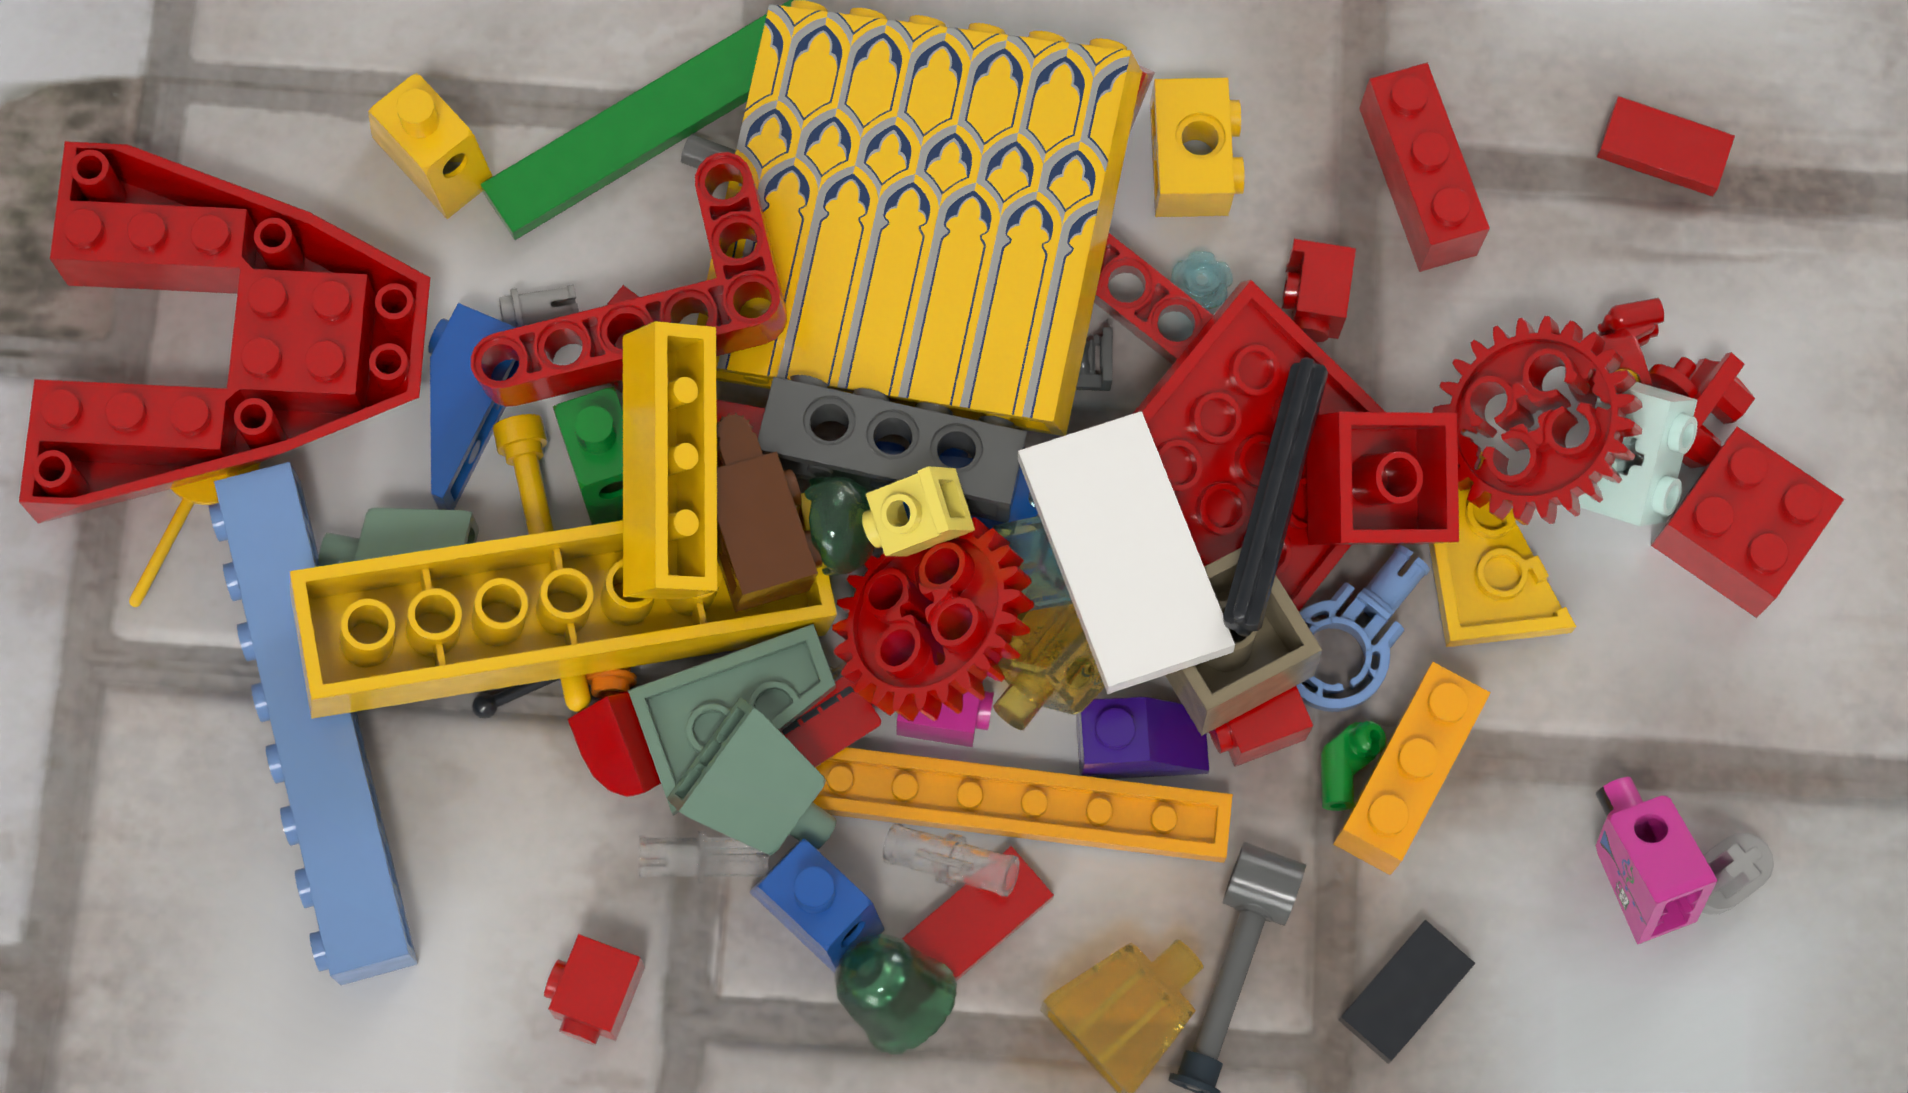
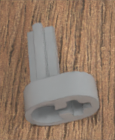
(1741, 867)

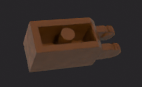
(758, 527)

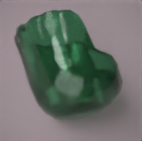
(894, 992)

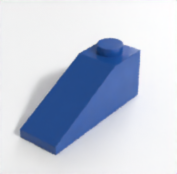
(458, 404)

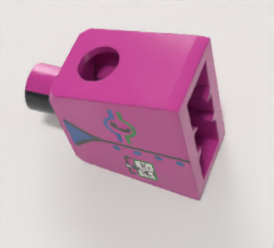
(1651, 861)

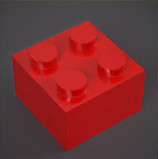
(1383, 479)
(1747, 522)

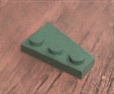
(686, 708)

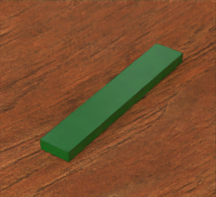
(626, 133)

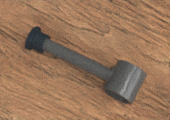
(1262, 890)

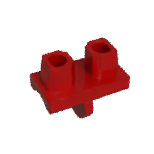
(1716, 392)

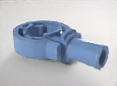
(1379, 602)

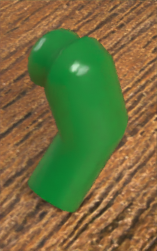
(1344, 758)

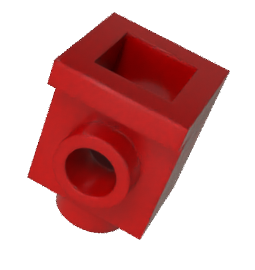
(1318, 287)

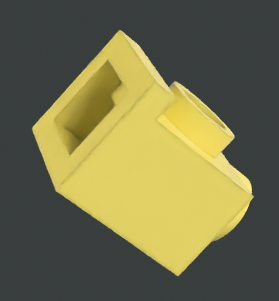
(935, 507)

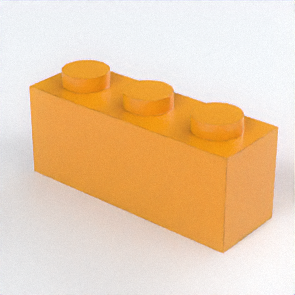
(1411, 768)

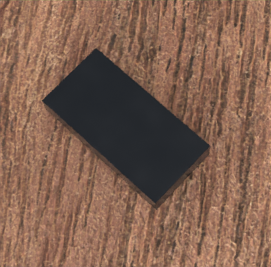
(1406, 991)

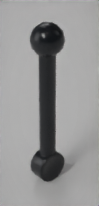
(486, 705)

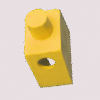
(424, 135)

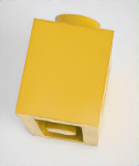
(1186, 181)

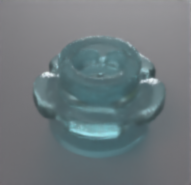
(1203, 263)

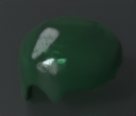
(838, 524)

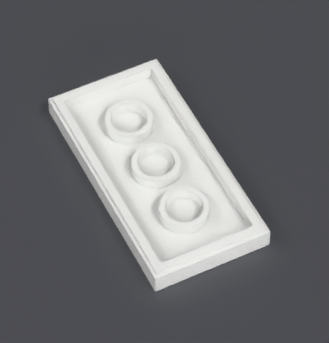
(1125, 552)

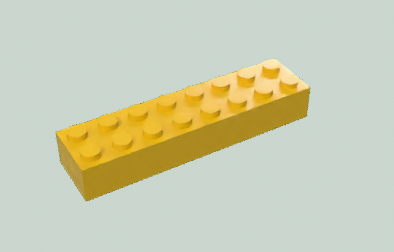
(510, 618)

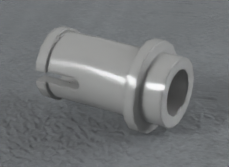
(537, 306)

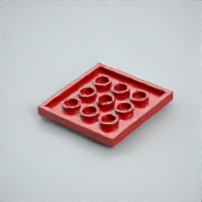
(1216, 425)

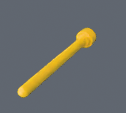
(521, 442)

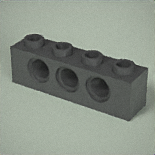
(804, 402)

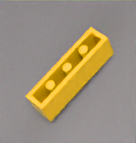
(669, 461)

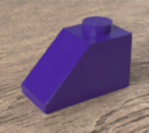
(1139, 739)

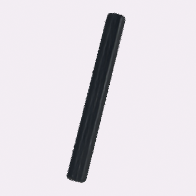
(1275, 497)

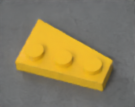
(1493, 582)

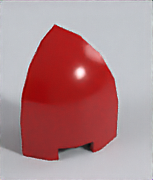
(615, 746)

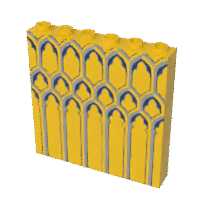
(932, 207)

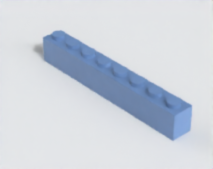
(320, 759)

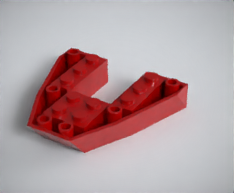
(317, 338)

